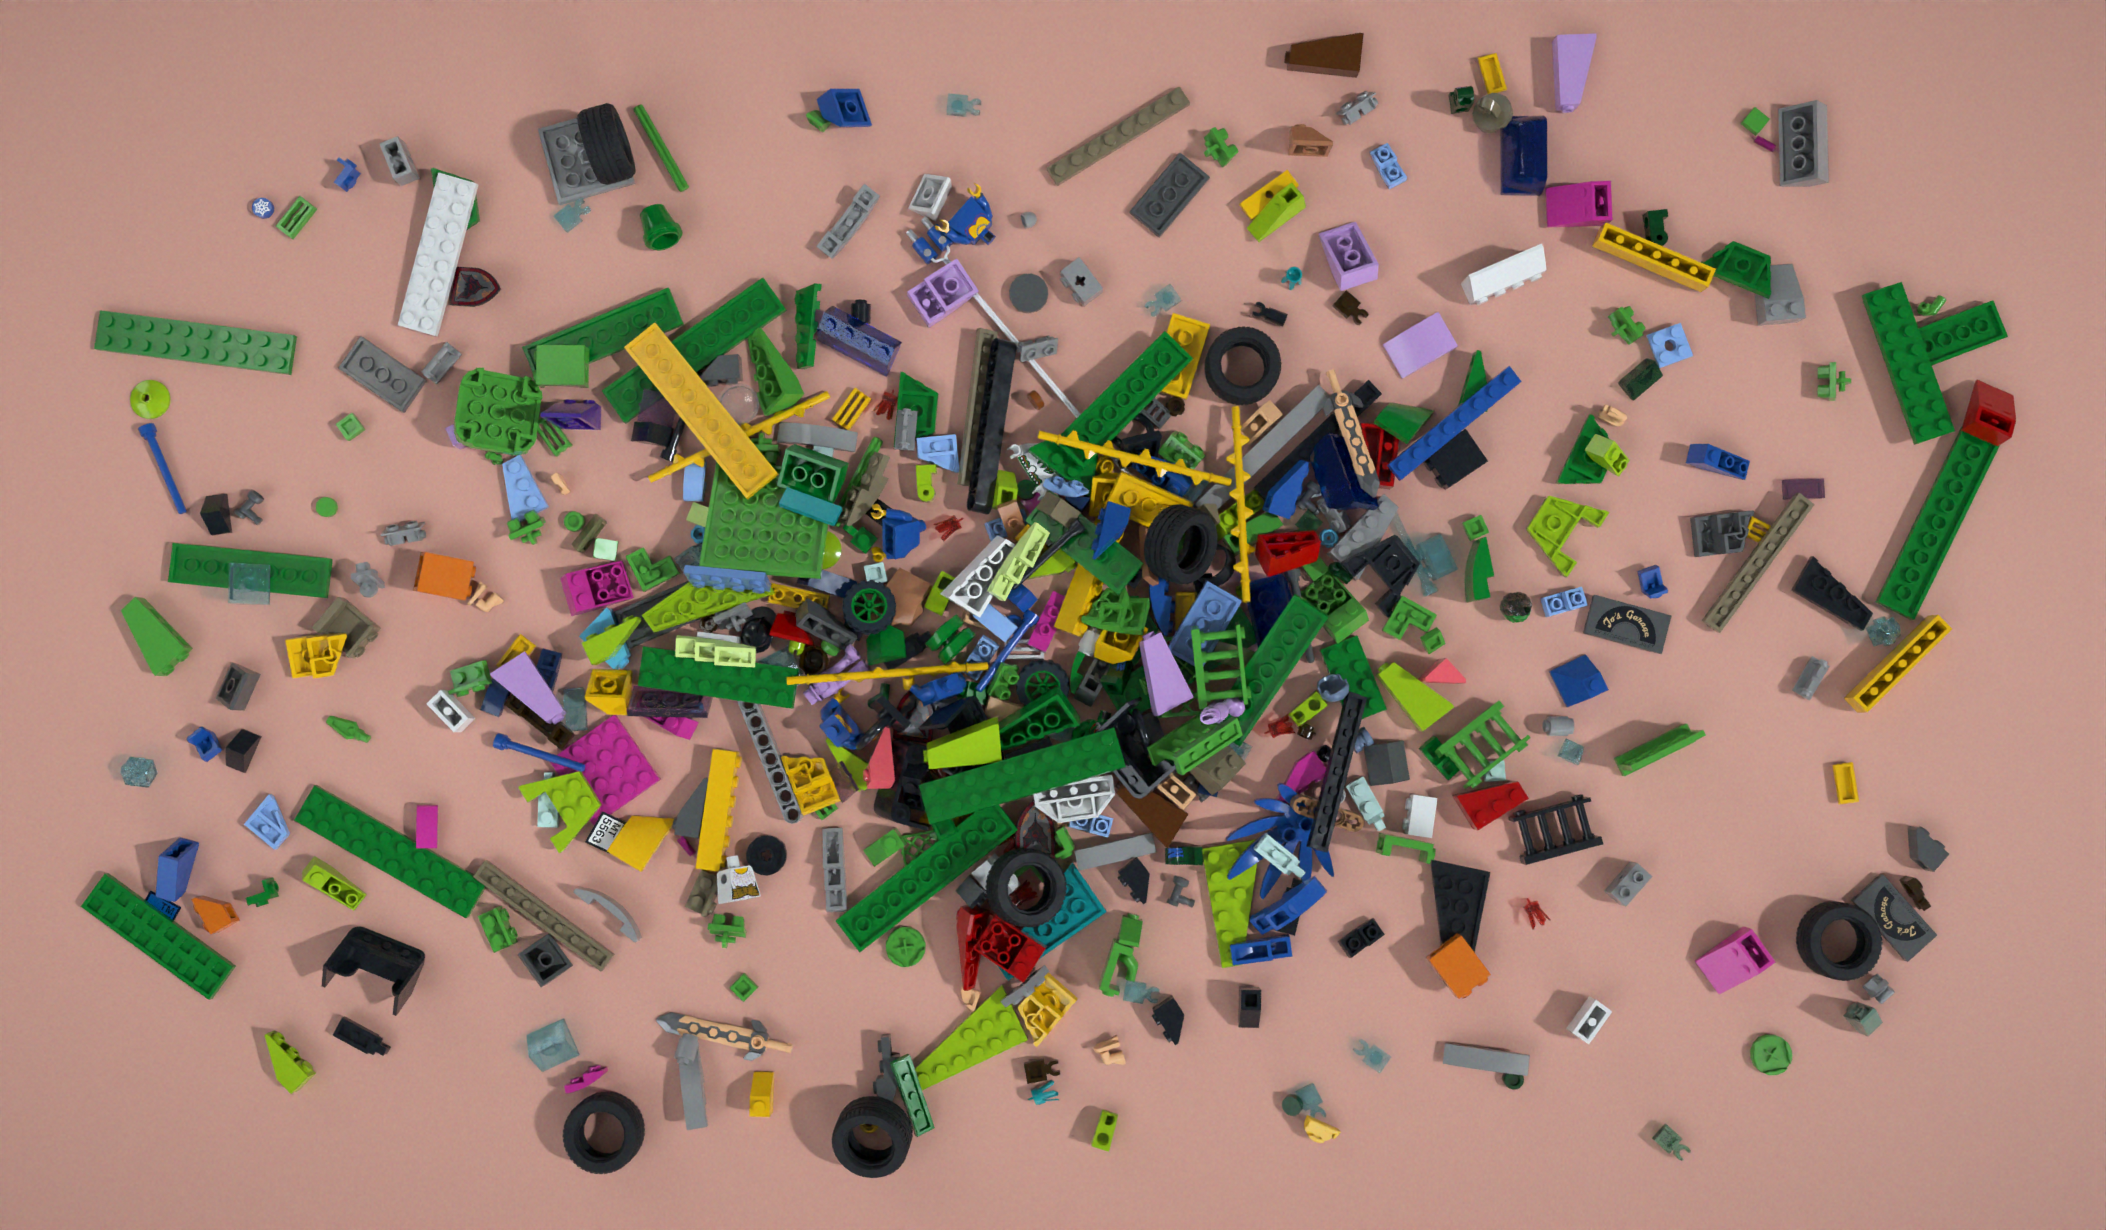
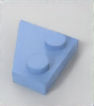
(939, 451)
(269, 823)

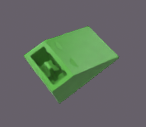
(1338, 603)

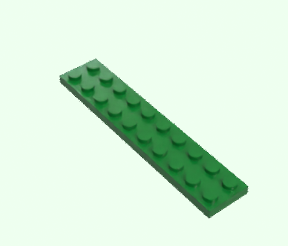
(195, 342)
(703, 343)
(1937, 525)
(1022, 776)
(390, 851)
(925, 876)

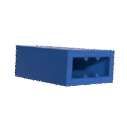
(175, 869)

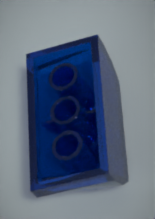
(1524, 156)
(1337, 476)
(1267, 602)

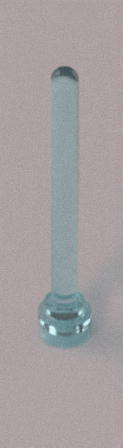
(1427, 586)

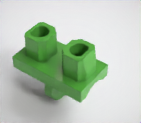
(1217, 147)
(1625, 326)
(1829, 372)
(770, 451)
(534, 522)
(1002, 681)
(718, 927)

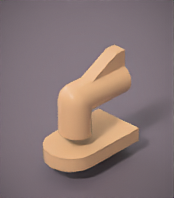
(1612, 415)
(492, 601)
(1104, 1047)

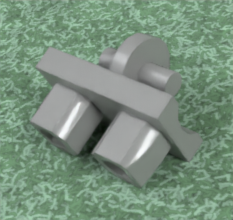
(367, 579)
(733, 617)

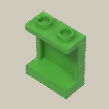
(561, 365)
(1385, 843)
(1104, 983)

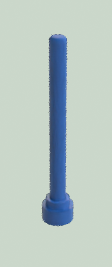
(149, 431)
(1029, 619)
(502, 742)

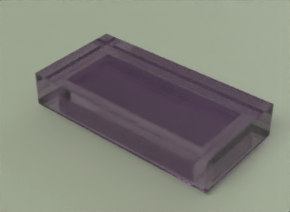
(1807, 487)

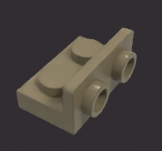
(704, 894)

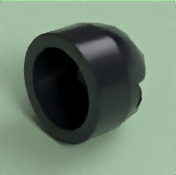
(1324, 753)

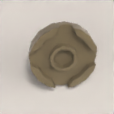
(1492, 112)

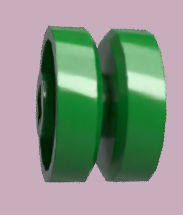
(948, 636)

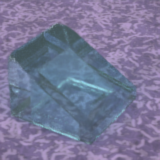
(1571, 752)

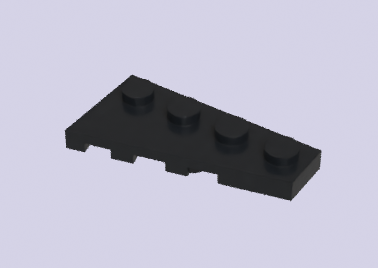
(1826, 592)

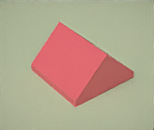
(1442, 672)

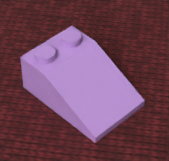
(1349, 256)

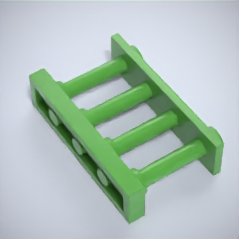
(1201, 657)
(1464, 737)
(1199, 750)

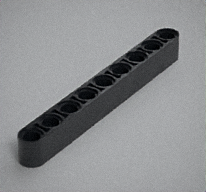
(991, 426)

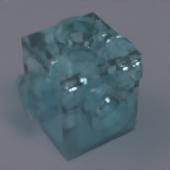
(1884, 631)
(138, 772)

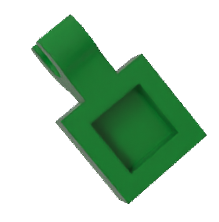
(861, 539)

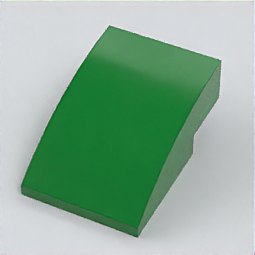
(1477, 571)

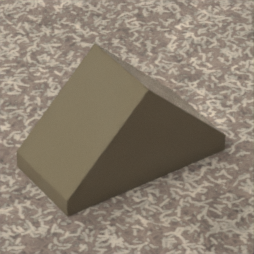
(1058, 509)

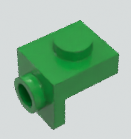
(971, 691)
(271, 891)

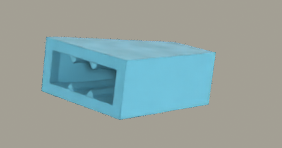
(604, 620)

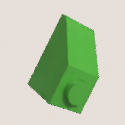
(885, 846)
(1130, 930)

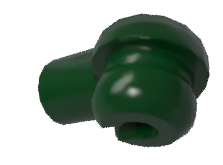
(1336, 570)
(884, 690)

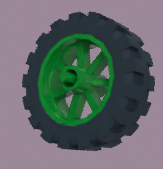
(869, 587)
(1034, 668)

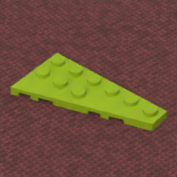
(693, 603)
(981, 1036)

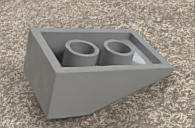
(1786, 298)

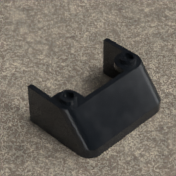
(956, 717)
(1140, 774)
(886, 800)
(379, 956)

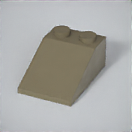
(1218, 769)

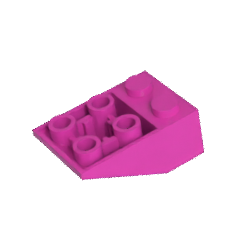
(1579, 204)
(596, 587)
(1735, 960)

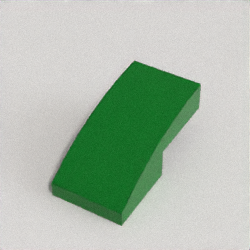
(1076, 677)
(1442, 764)

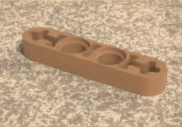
(1312, 803)

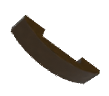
(557, 733)

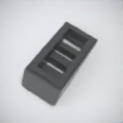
(1163, 420)

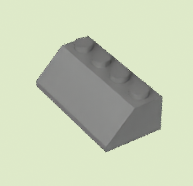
(1803, 145)

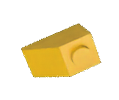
(762, 1094)

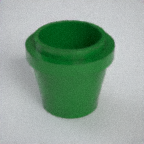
(659, 228)

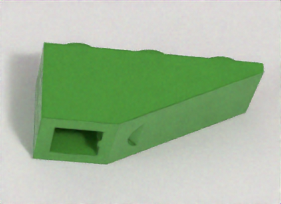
(1262, 524)

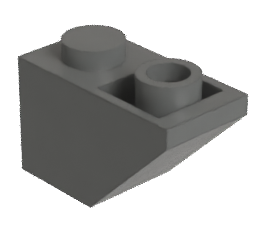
(723, 369)
(1925, 850)

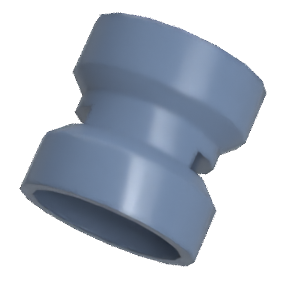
(1363, 739)

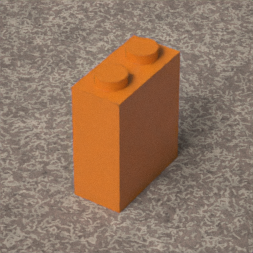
(1458, 966)

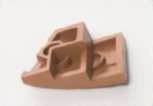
(908, 594)

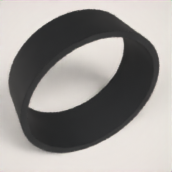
(1226, 572)

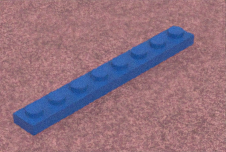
(1454, 423)

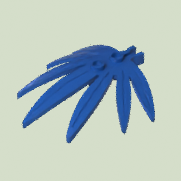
(1290, 829)

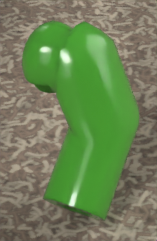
(1931, 308)
(1131, 964)

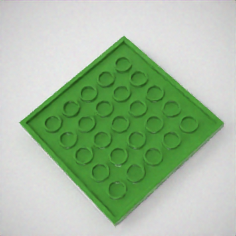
(759, 533)

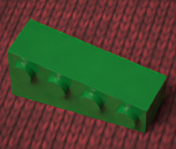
(1039, 718)

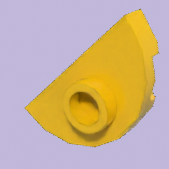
(1318, 1130)

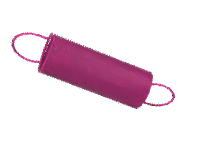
(1765, 143)
(686, 846)

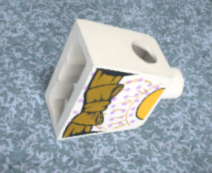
(736, 882)

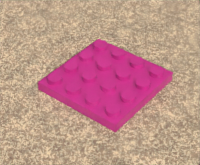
(613, 765)

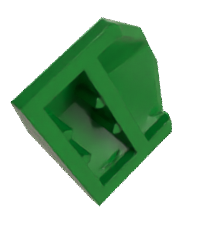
(885, 646)

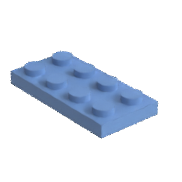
(727, 578)
(1210, 612)

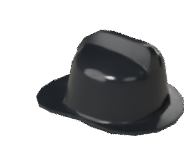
(758, 628)

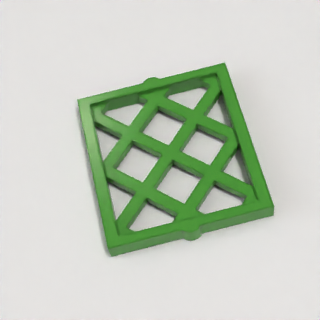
(917, 835)

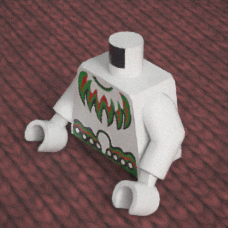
(1033, 467)

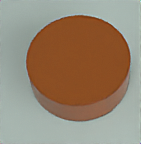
(1035, 400)

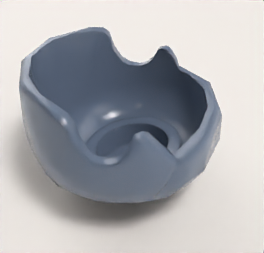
(1333, 688)

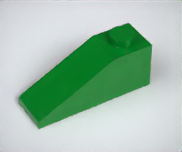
(1475, 377)

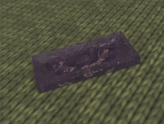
(666, 703)

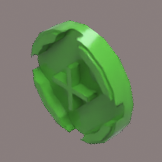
(905, 946)
(1771, 1054)

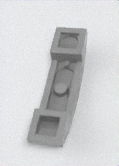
(850, 222)
(817, 436)
(629, 928)

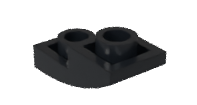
(1361, 937)

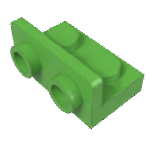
(1179, 447)
(469, 678)
(1065, 840)
(498, 928)

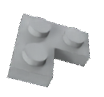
(1026, 988)

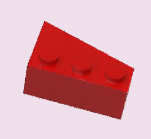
(1382, 450)
(1286, 551)
(1490, 803)

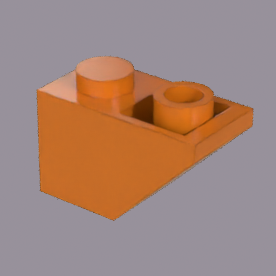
(215, 913)

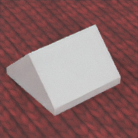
(931, 196)

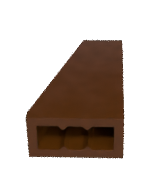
(1327, 56)
(1156, 813)

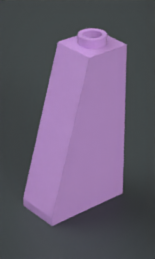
(1571, 65)
(1163, 677)
(528, 685)

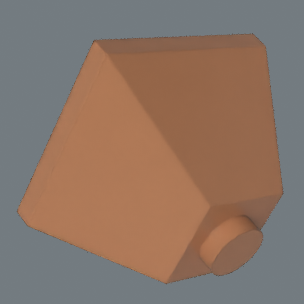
(1308, 142)

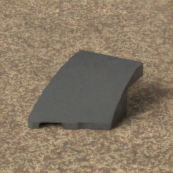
(1720, 533)

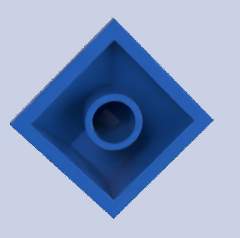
(844, 108)
(1578, 680)

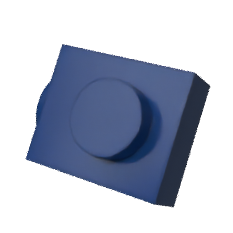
(348, 176)
(1651, 582)
(206, 743)

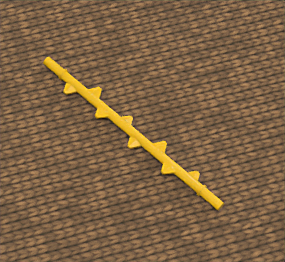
(764, 426)
(1125, 458)
(1242, 511)
(880, 673)

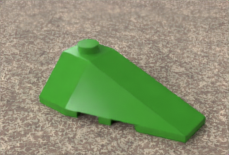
(776, 380)

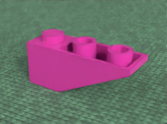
(679, 726)
(1303, 772)

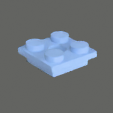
(1675, 335)

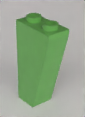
(155, 637)

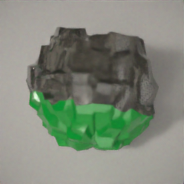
(1516, 607)

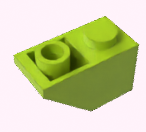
(1607, 454)
(1005, 488)
(936, 602)

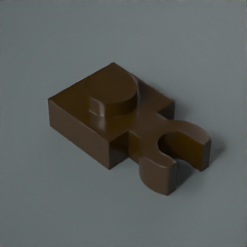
(1348, 305)
(1914, 890)
(1037, 1070)

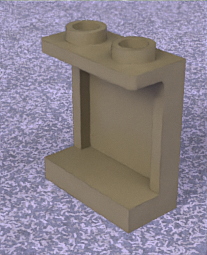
(346, 618)

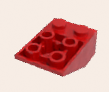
(1990, 414)
(1010, 948)

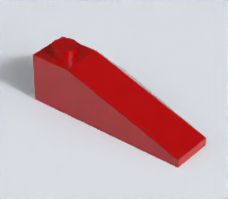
(970, 927)

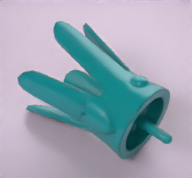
(1293, 275)
(1040, 1097)

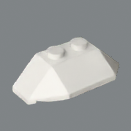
(1077, 800)

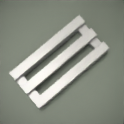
(1041, 656)

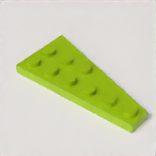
(1229, 898)

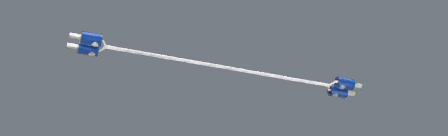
(928, 254)

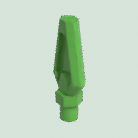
(348, 729)

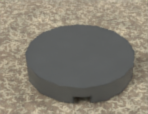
(1028, 293)

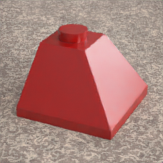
(786, 628)

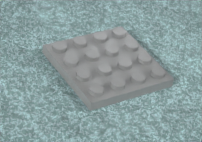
(569, 164)

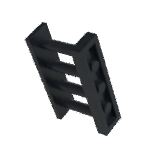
(1569, 844)

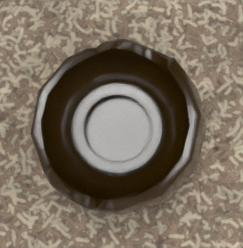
(813, 660)

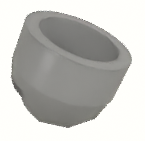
(1028, 219)

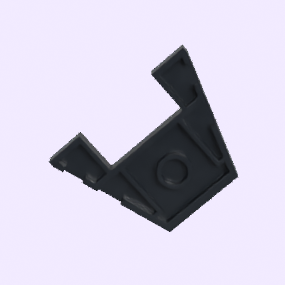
(1391, 563)

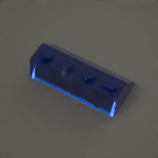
(858, 340)

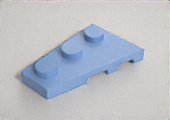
(522, 489)

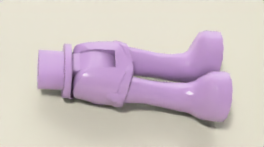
(820, 691)
(1219, 710)

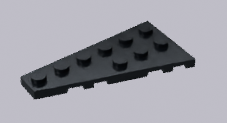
(1459, 900)

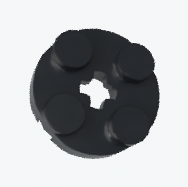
(757, 861)

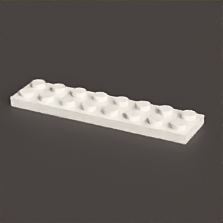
(438, 254)

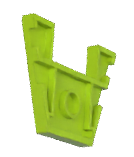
(1554, 525)
(571, 798)

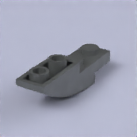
(886, 1084)

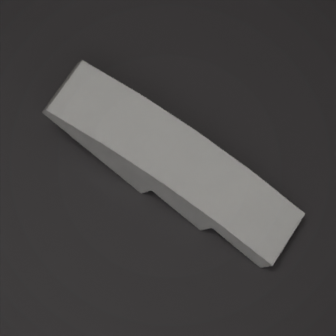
(1115, 851)
(834, 870)
(1486, 1059)
(693, 1093)

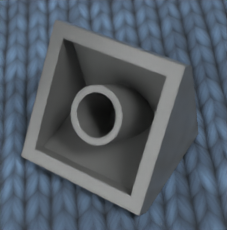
(237, 687)
(1386, 763)
(545, 960)

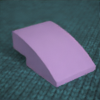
(942, 293)
(1420, 345)

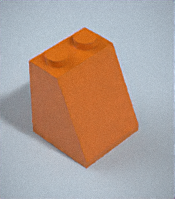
(444, 576)

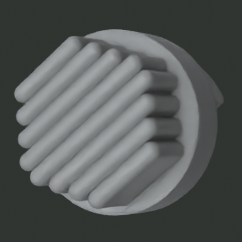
(1878, 988)

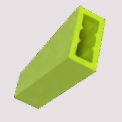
(1415, 698)
(966, 747)

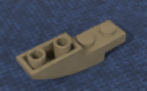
(862, 498)

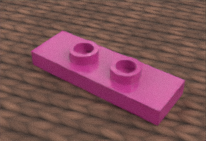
(1045, 627)

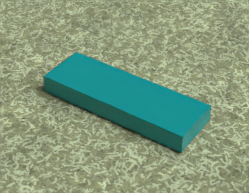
(810, 506)

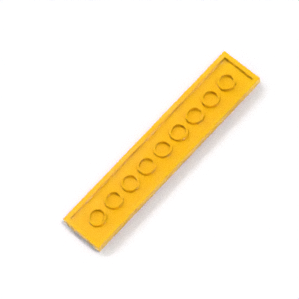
(701, 410)

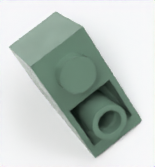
(1863, 1018)

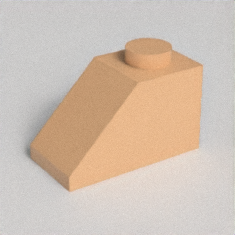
(1260, 421)
(1177, 792)

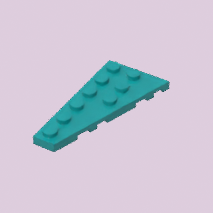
(1077, 912)

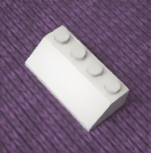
(1504, 275)

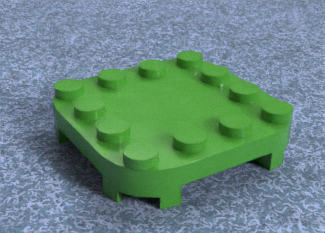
(497, 412)

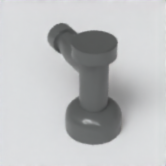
(1305, 502)
(245, 510)
(1192, 782)
(1176, 898)

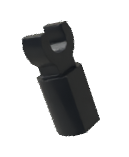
(1271, 315)

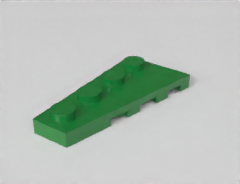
(806, 307)

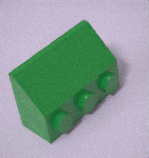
(812, 473)

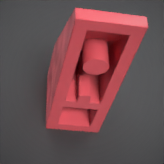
(880, 768)

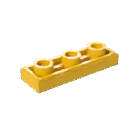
(1256, 202)
(786, 596)

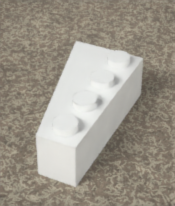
(971, 585)

